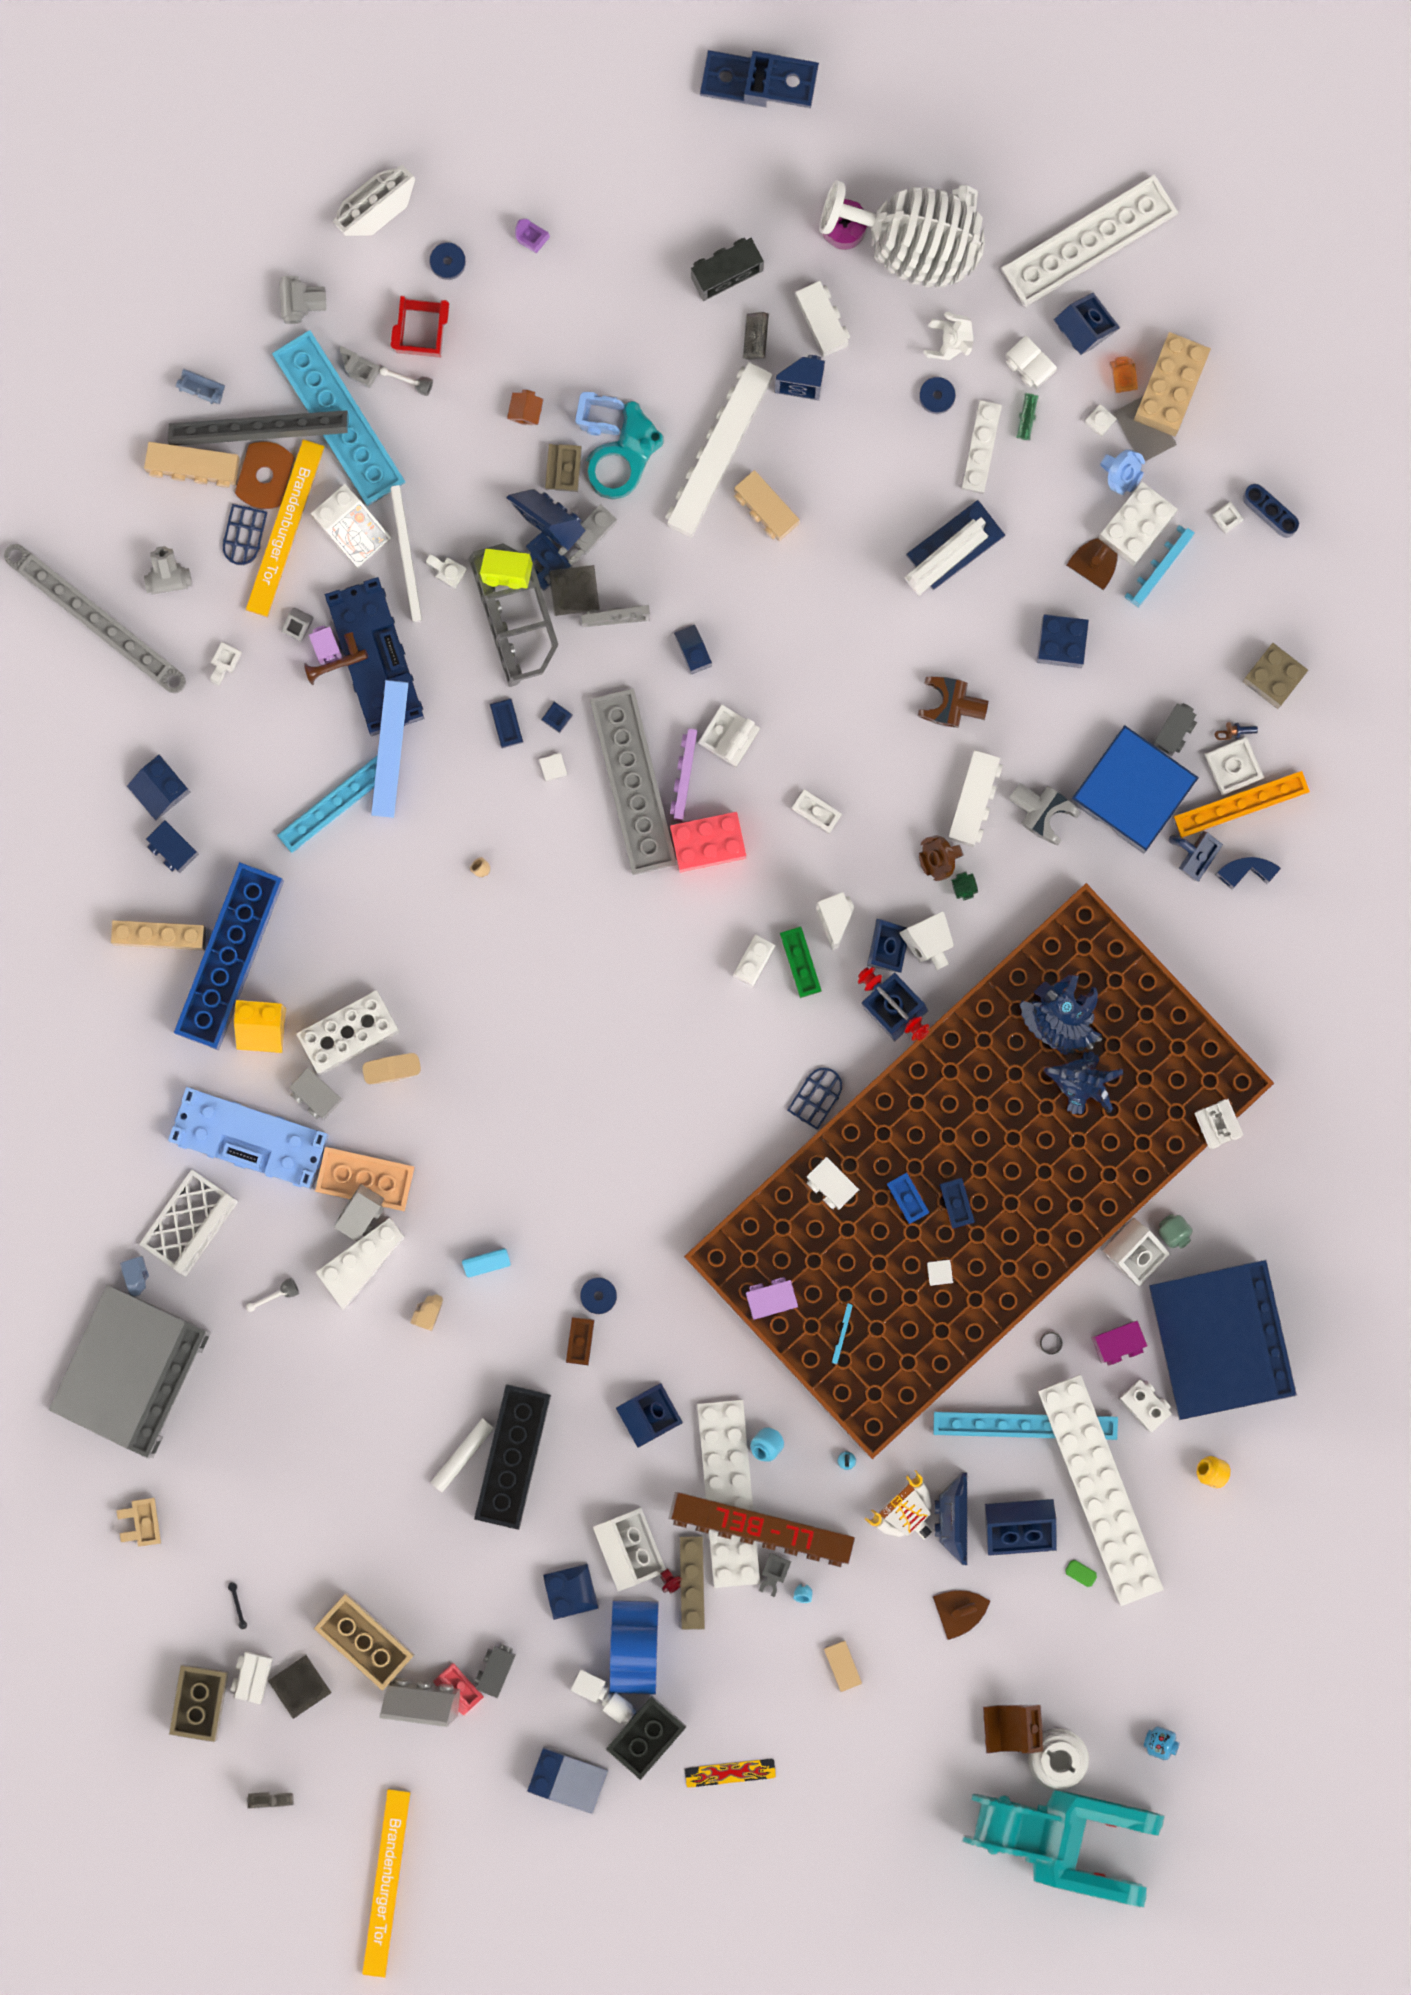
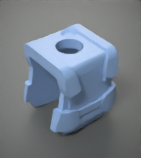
(593, 428)

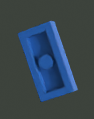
(908, 1198)

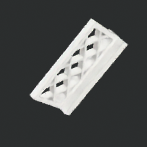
(947, 556)
(206, 1230)

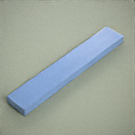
(389, 748)

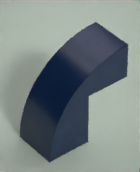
(1234, 871)

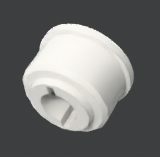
(1062, 1762)

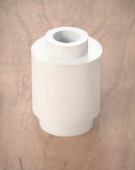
(618, 1708)

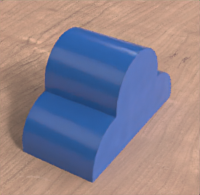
(634, 1647)

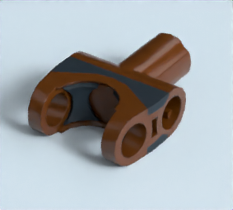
(954, 703)

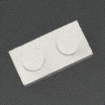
(816, 811)

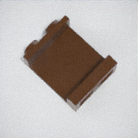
(1013, 1728)

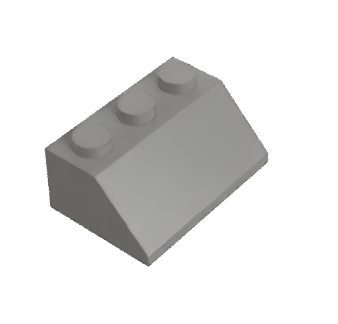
(420, 1702)

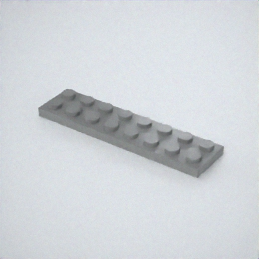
(633, 781)

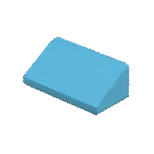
(486, 1263)

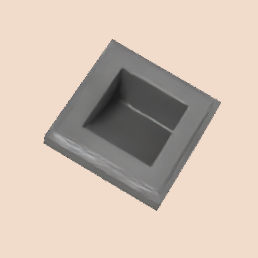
(297, 624)

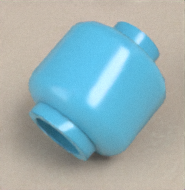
(767, 1444)

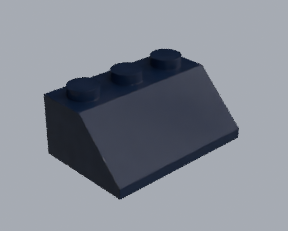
(802, 378)
(548, 517)
(1020, 1527)

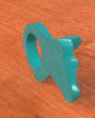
(636, 445)

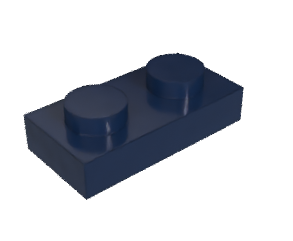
(957, 1203)

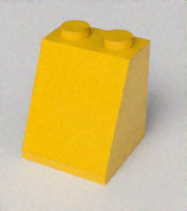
(259, 1026)

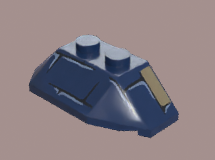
(953, 1518)

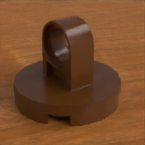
(938, 857)

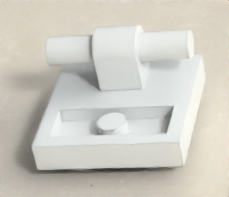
(729, 735)

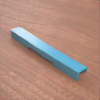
(845, 1321)

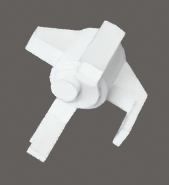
(956, 336)

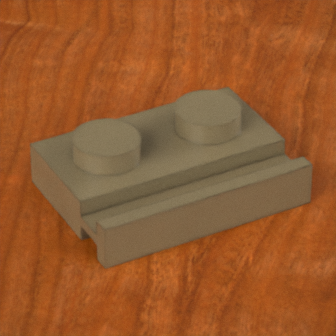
(563, 467)

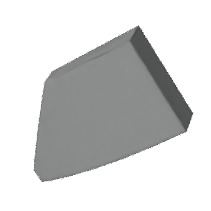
(359, 368)

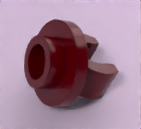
(671, 1584)

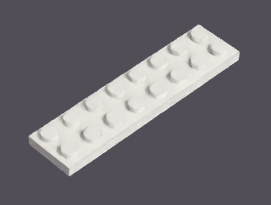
(1089, 241)
(728, 1483)

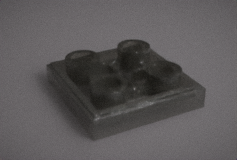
(574, 590)
(299, 1686)

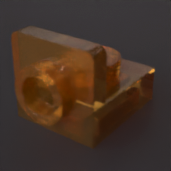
(1124, 374)

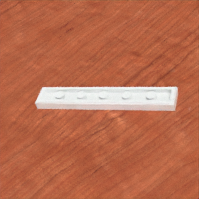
(406, 554)

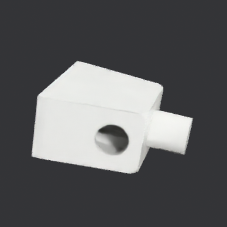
(929, 939)

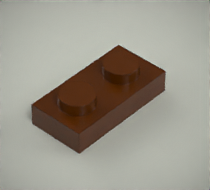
(580, 1341)

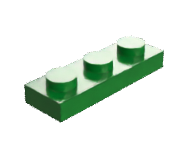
(800, 962)

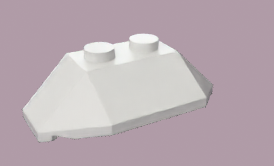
(375, 202)

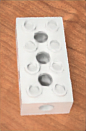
(333, 1026)

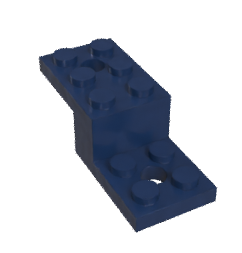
(759, 79)

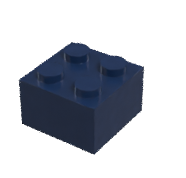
(1062, 641)

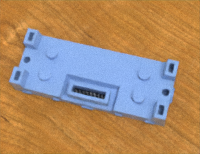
(248, 1138)

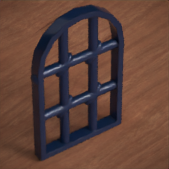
(239, 525)
(817, 1106)

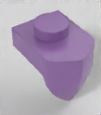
(530, 235)

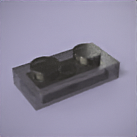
(755, 335)

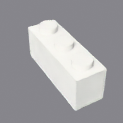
(822, 318)

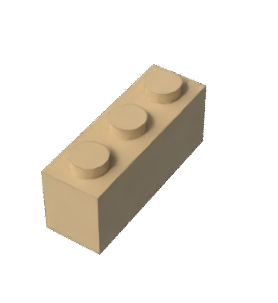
(766, 506)

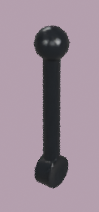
(233, 1587)

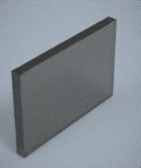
(1143, 439)

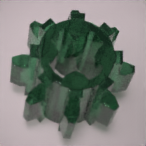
(964, 886)

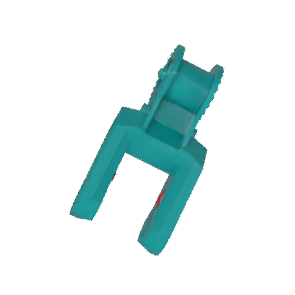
(1054, 1836)

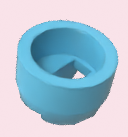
(841, 1460)
(803, 1594)

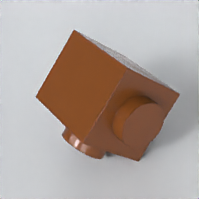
(525, 408)

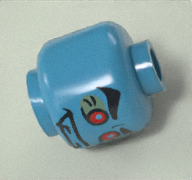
(1161, 1743)

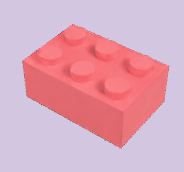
(708, 842)

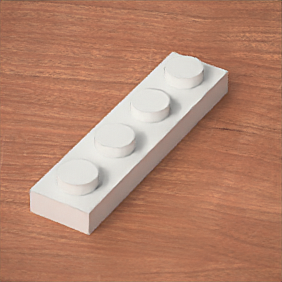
(981, 447)

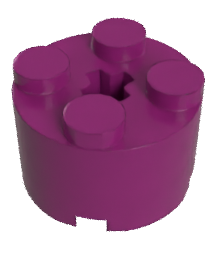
(847, 237)

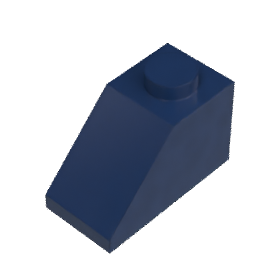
(693, 649)

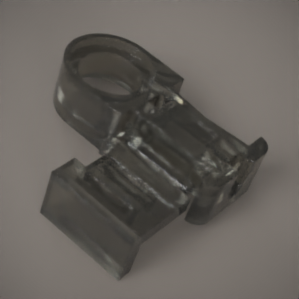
(263, 1799)

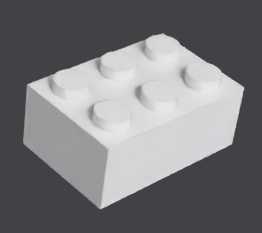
(1138, 524)

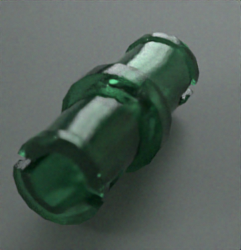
(1027, 416)

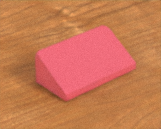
(468, 1694)

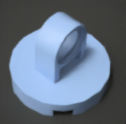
(1123, 471)

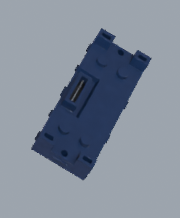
(367, 615)

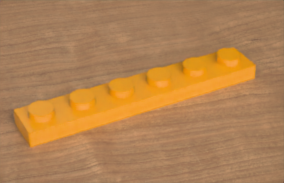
(1241, 804)

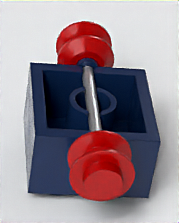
(893, 1005)

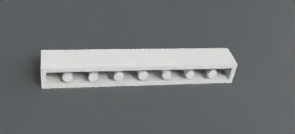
(719, 450)

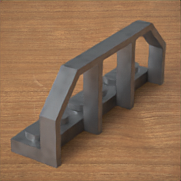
(500, 629)

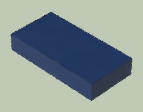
(506, 723)

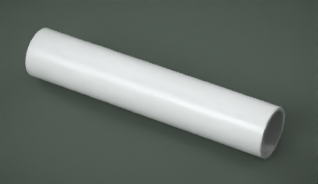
(462, 1455)

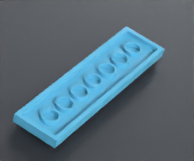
(324, 391)

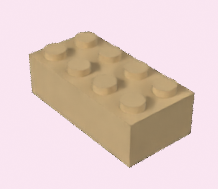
(1172, 384)
(364, 1641)

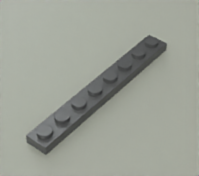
(258, 428)

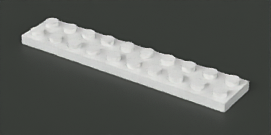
(1100, 1490)

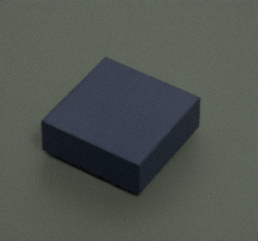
(557, 717)

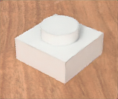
(1100, 420)

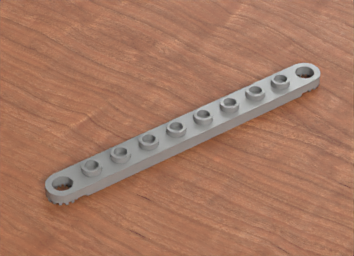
(95, 618)

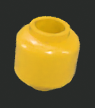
(1213, 1472)

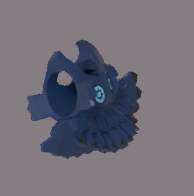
(1061, 1018)
(1081, 1081)

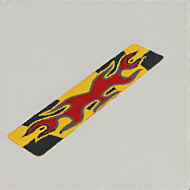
(730, 1773)

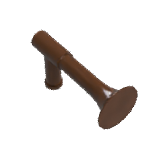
(355, 656)

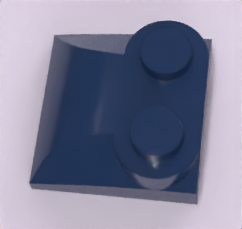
(570, 1591)

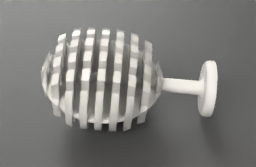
(917, 233)

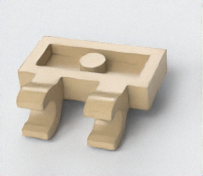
(145, 1521)

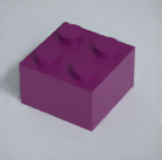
(1119, 1342)

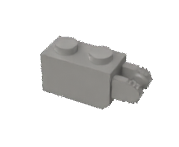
(596, 526)

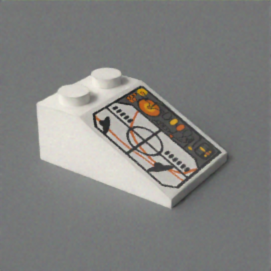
(350, 526)

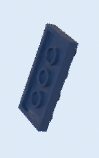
(942, 535)

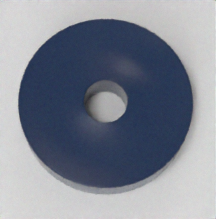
(444, 251)
(940, 385)
(598, 1306)

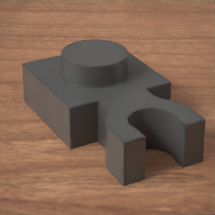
(775, 1570)

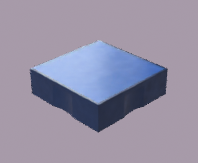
(1134, 789)

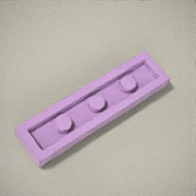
(682, 784)

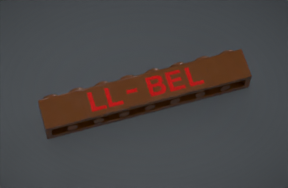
(761, 1528)

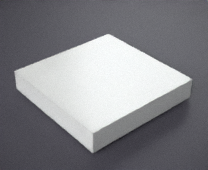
(1234, 766)

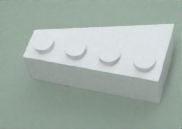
(356, 1265)

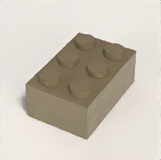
(198, 1703)

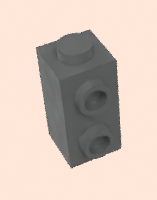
(1178, 723)
(496, 1671)

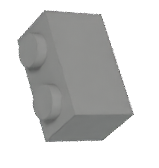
(315, 1094)
(359, 1213)

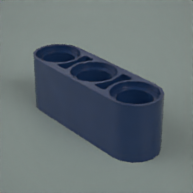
(1275, 521)

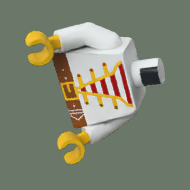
(906, 1511)

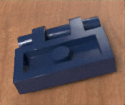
(547, 555)

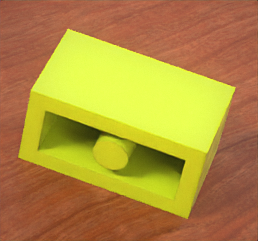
(506, 568)

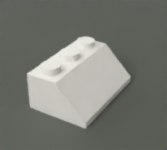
(835, 916)
(629, 1549)

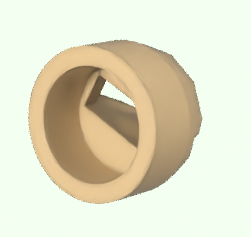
(480, 867)

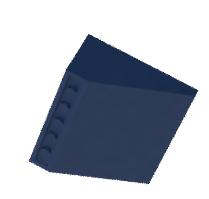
(1222, 1340)

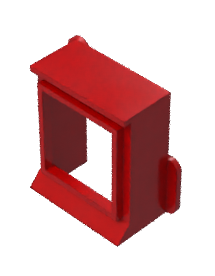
(422, 306)

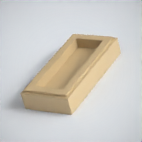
(842, 1666)

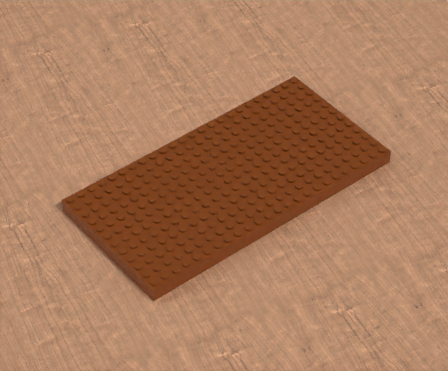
(1035, 1175)

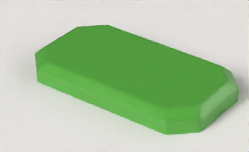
(1081, 1573)

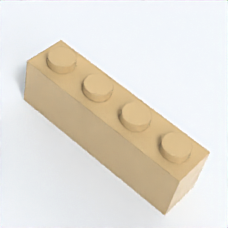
(192, 464)
(158, 935)

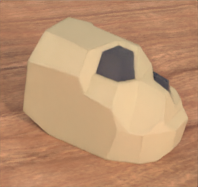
(427, 1312)

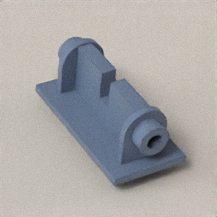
(201, 386)

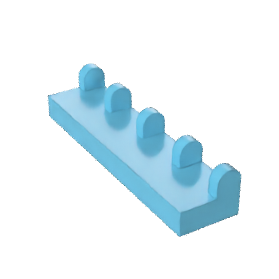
(1161, 568)

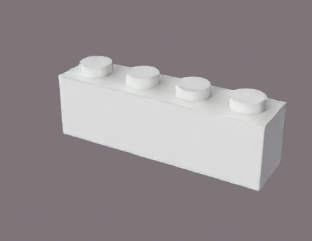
(974, 798)

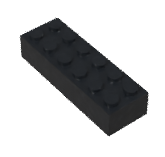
(512, 1457)

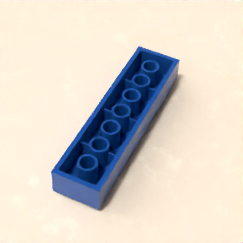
(229, 956)

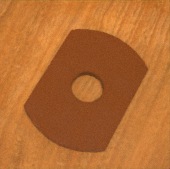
(268, 494)

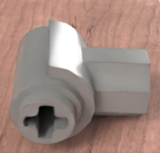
(298, 299)
(166, 573)

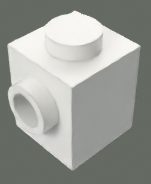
(590, 1687)

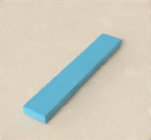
(329, 807)

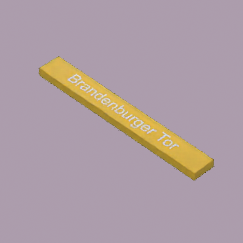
(285, 528)
(386, 1883)

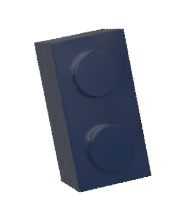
(171, 846)

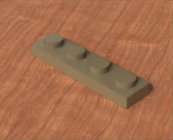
(692, 1583)

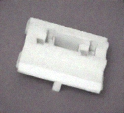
(1218, 1124)

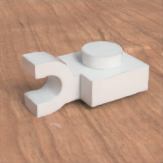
(449, 571)
(225, 660)

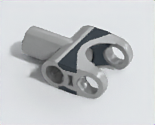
(1041, 809)

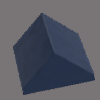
(887, 947)

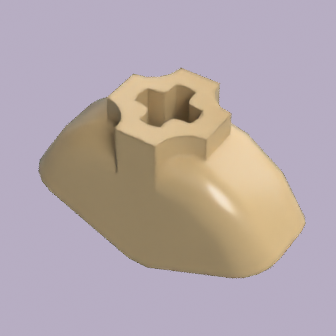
(391, 1068)

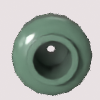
(1175, 1231)

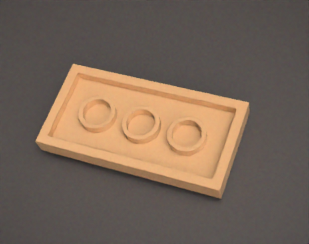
(345, 1171)

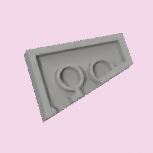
(616, 616)

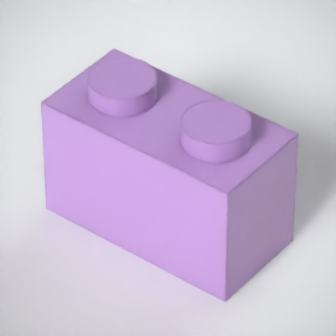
(325, 645)
(771, 1299)

